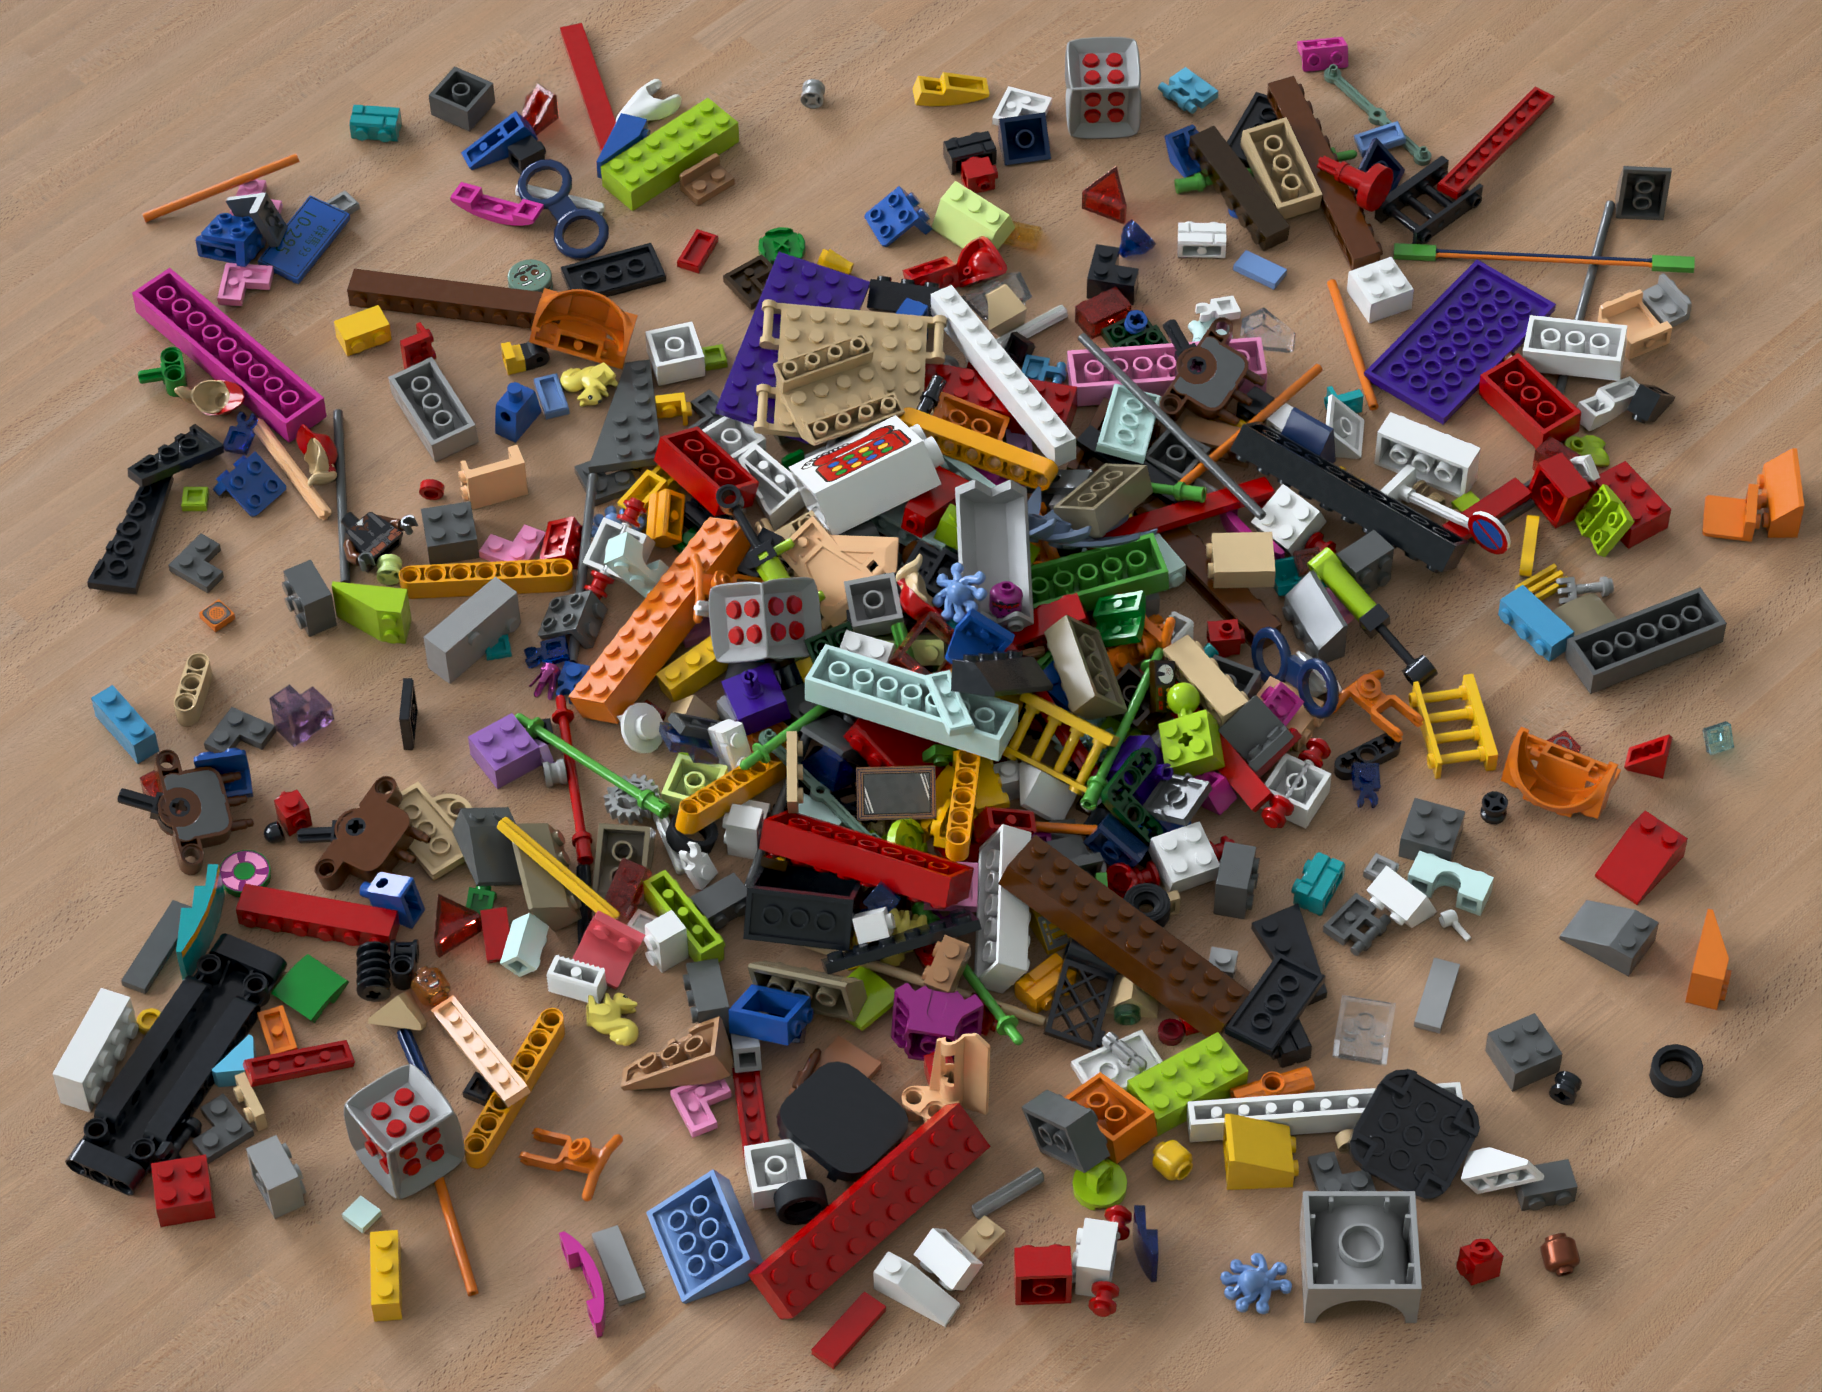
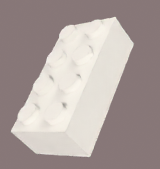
(1575, 347)
(1438, 457)
(95, 1050)

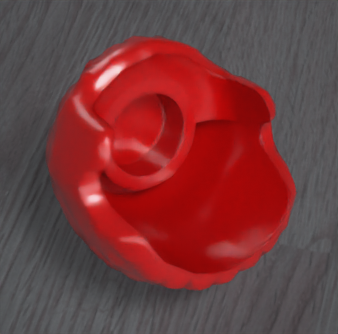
(1121, 878)

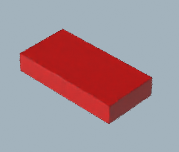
(697, 251)
(495, 932)

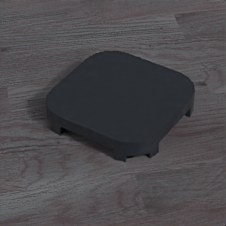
(842, 1121)
(1413, 1134)

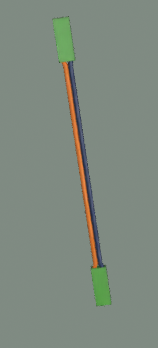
(1658, 262)

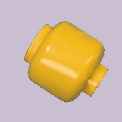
(1172, 1160)

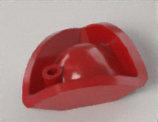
(979, 262)

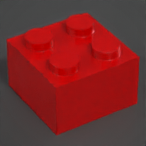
(1558, 490)
(183, 1190)
(1042, 1275)

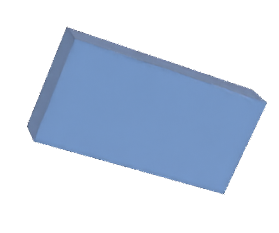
(1389, 135)
(1260, 269)
(551, 396)

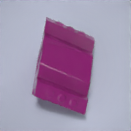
(930, 1014)

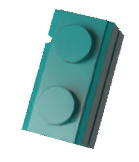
(375, 123)
(1318, 883)

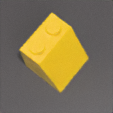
(1258, 1154)

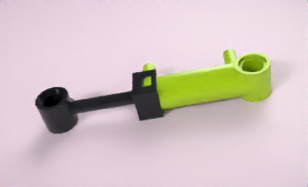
(763, 555)
(1371, 616)

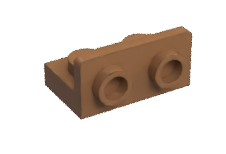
(705, 180)

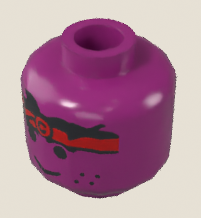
(1005, 599)

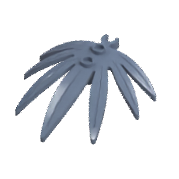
(1059, 532)

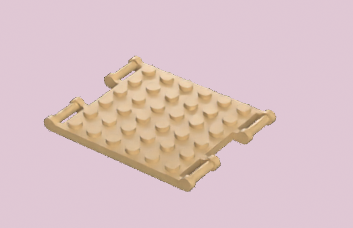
(895, 339)

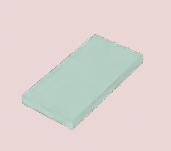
(1127, 426)

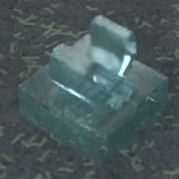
(1718, 738)

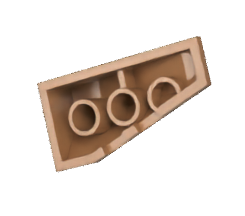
(692, 1060)

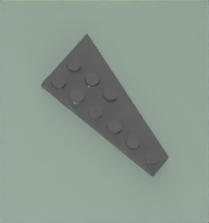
(631, 425)

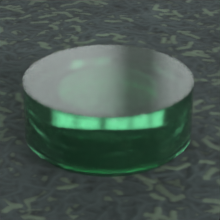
(1127, 1014)

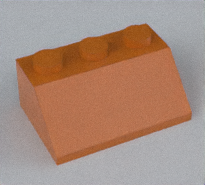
(1782, 495)

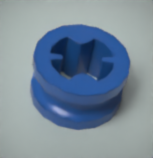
(1131, 316)

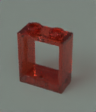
(936, 625)

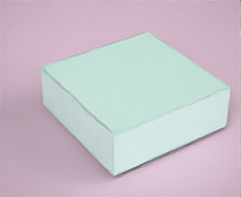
(361, 1214)

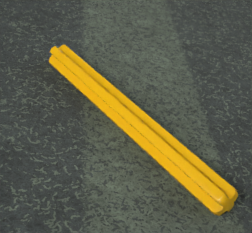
(555, 868)

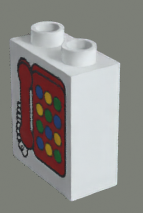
(868, 474)

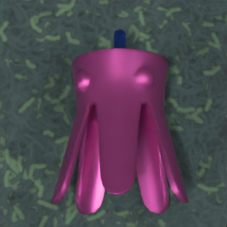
(548, 674)

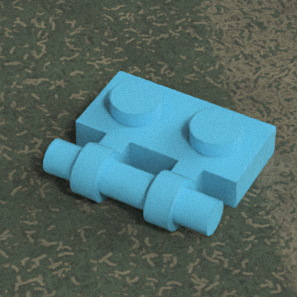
(1191, 87)

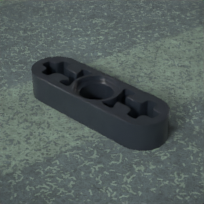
(1374, 747)

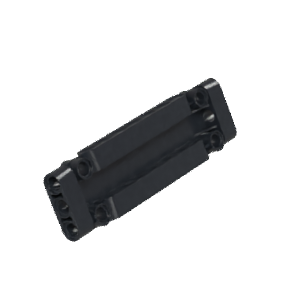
(175, 1063)

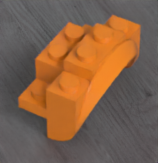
(583, 326)
(1560, 777)

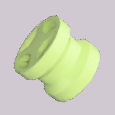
(388, 569)

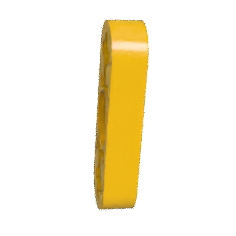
(1529, 545)

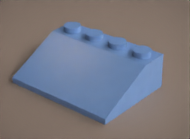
(705, 1238)

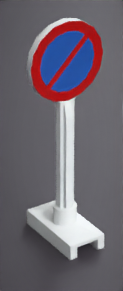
(1482, 526)

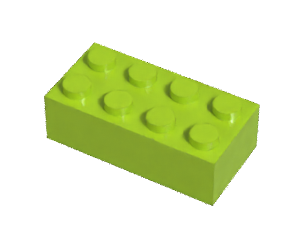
(1194, 1074)

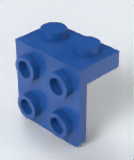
(896, 215)
(237, 231)
(251, 484)
(977, 635)
(229, 761)

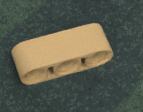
(193, 689)

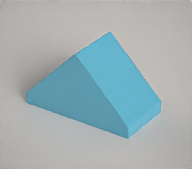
(232, 1064)

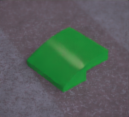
(1121, 618)
(310, 987)

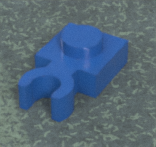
(569, 677)

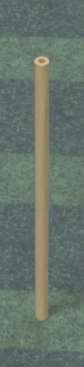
(917, 980)

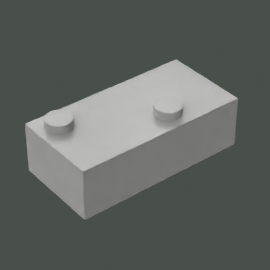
(433, 409)
(472, 629)

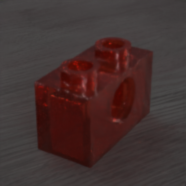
(627, 887)

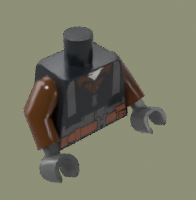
(373, 537)

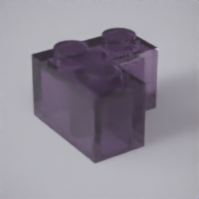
(300, 715)

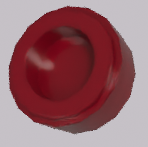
(1171, 1032)

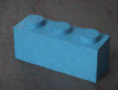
(1535, 623)
(125, 724)

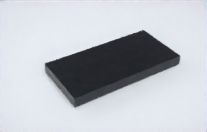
(1257, 113)
(616, 271)
(1275, 1004)

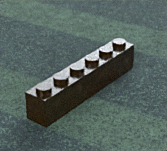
(1238, 188)

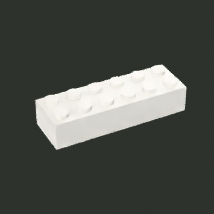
(1004, 918)

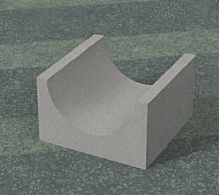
(1359, 1250)

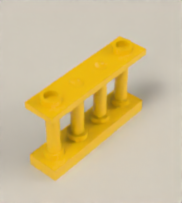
(1474, 712)
(1078, 729)

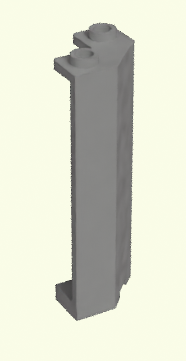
(996, 541)

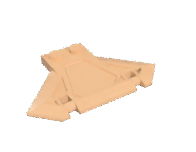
(838, 559)

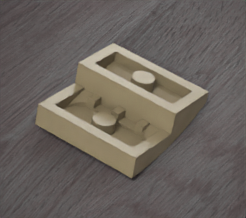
(1585, 613)

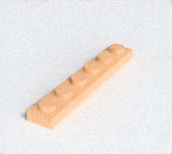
(480, 1051)

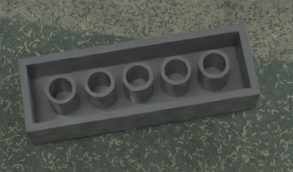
(1645, 640)

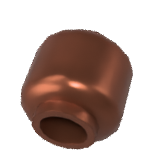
(1560, 1254)

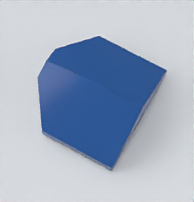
(1177, 148)

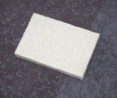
(1106, 1062)

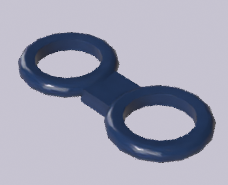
(564, 209)
(1296, 672)

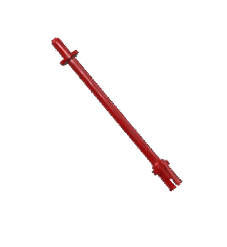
(581, 839)

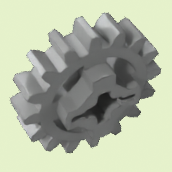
(623, 805)

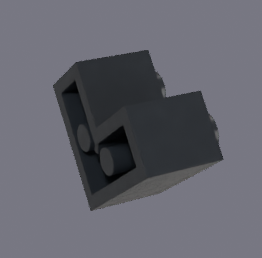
(1107, 274)

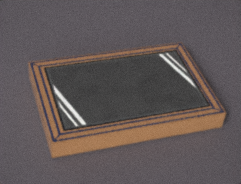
(896, 792)

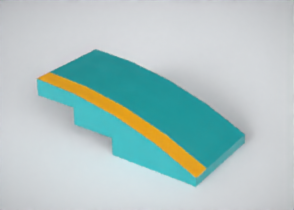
(200, 922)

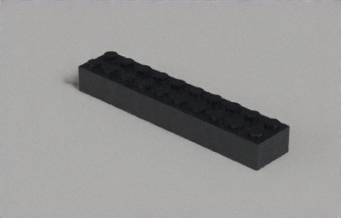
(1349, 496)

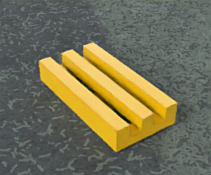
(1541, 580)

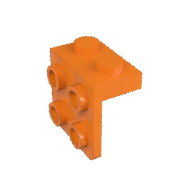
(1732, 516)

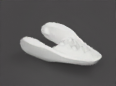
(650, 108)

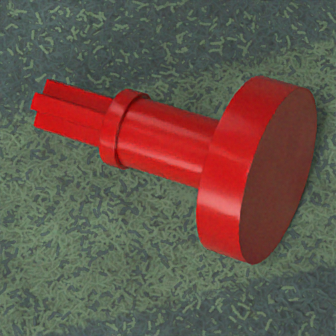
(1371, 186)

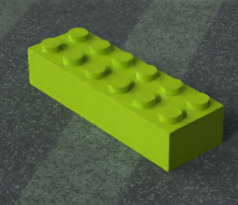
(663, 155)

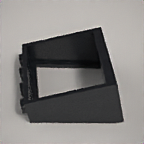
(802, 908)

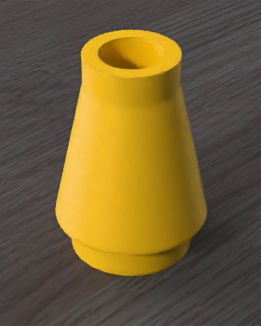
(835, 261)

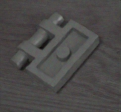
(1351, 918)

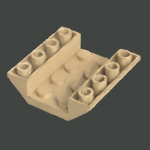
(835, 390)

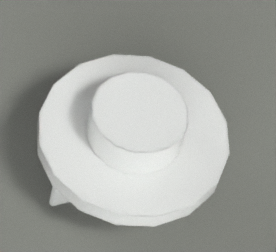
(641, 728)

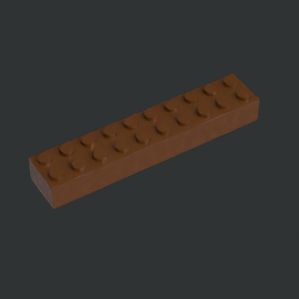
(1123, 937)

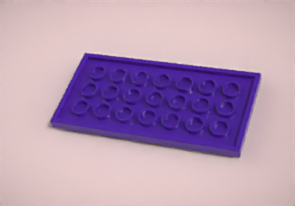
(789, 282)
(1457, 340)

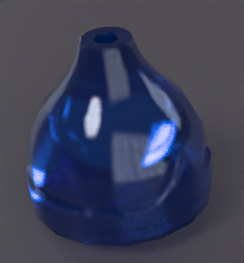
(1134, 240)

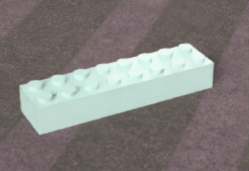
(904, 703)

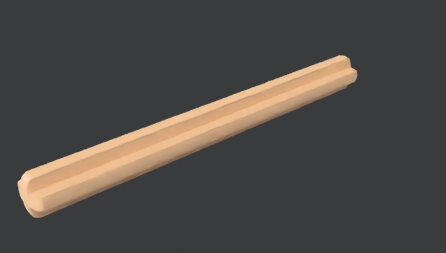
(292, 470)

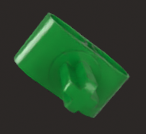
(171, 371)

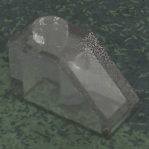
(1273, 332)

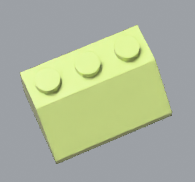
(967, 216)

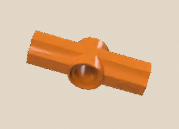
(1289, 1082)

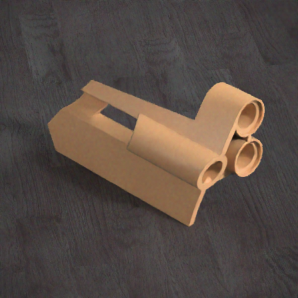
(951, 1083)

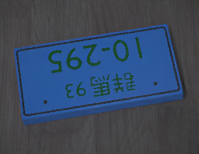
(305, 239)

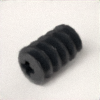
(373, 971)

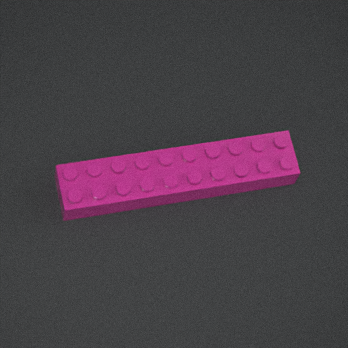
(229, 353)

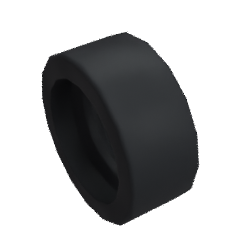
(679, 841)
(1670, 1087)
(788, 1196)

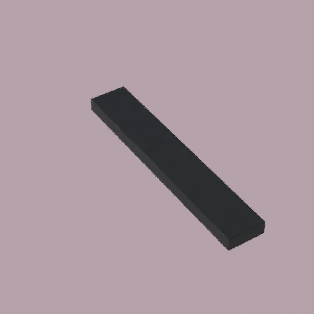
(1088, 442)

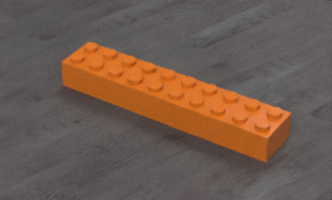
(656, 625)

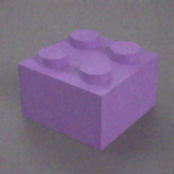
(504, 751)

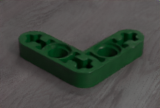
(1125, 800)

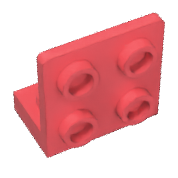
(608, 945)

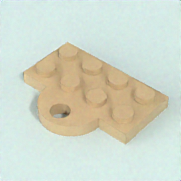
(435, 819)

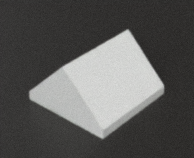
(1347, 429)
(1044, 793)

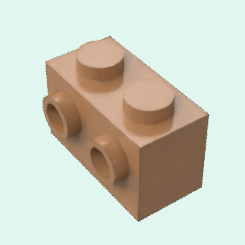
(948, 965)

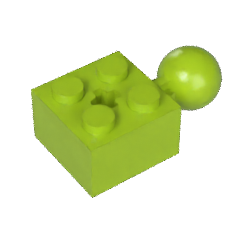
(1193, 739)

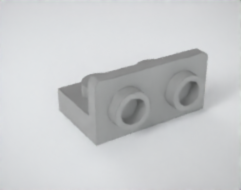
(1667, 302)

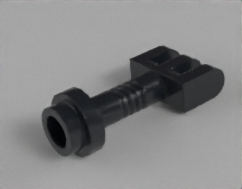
(190, 1129)

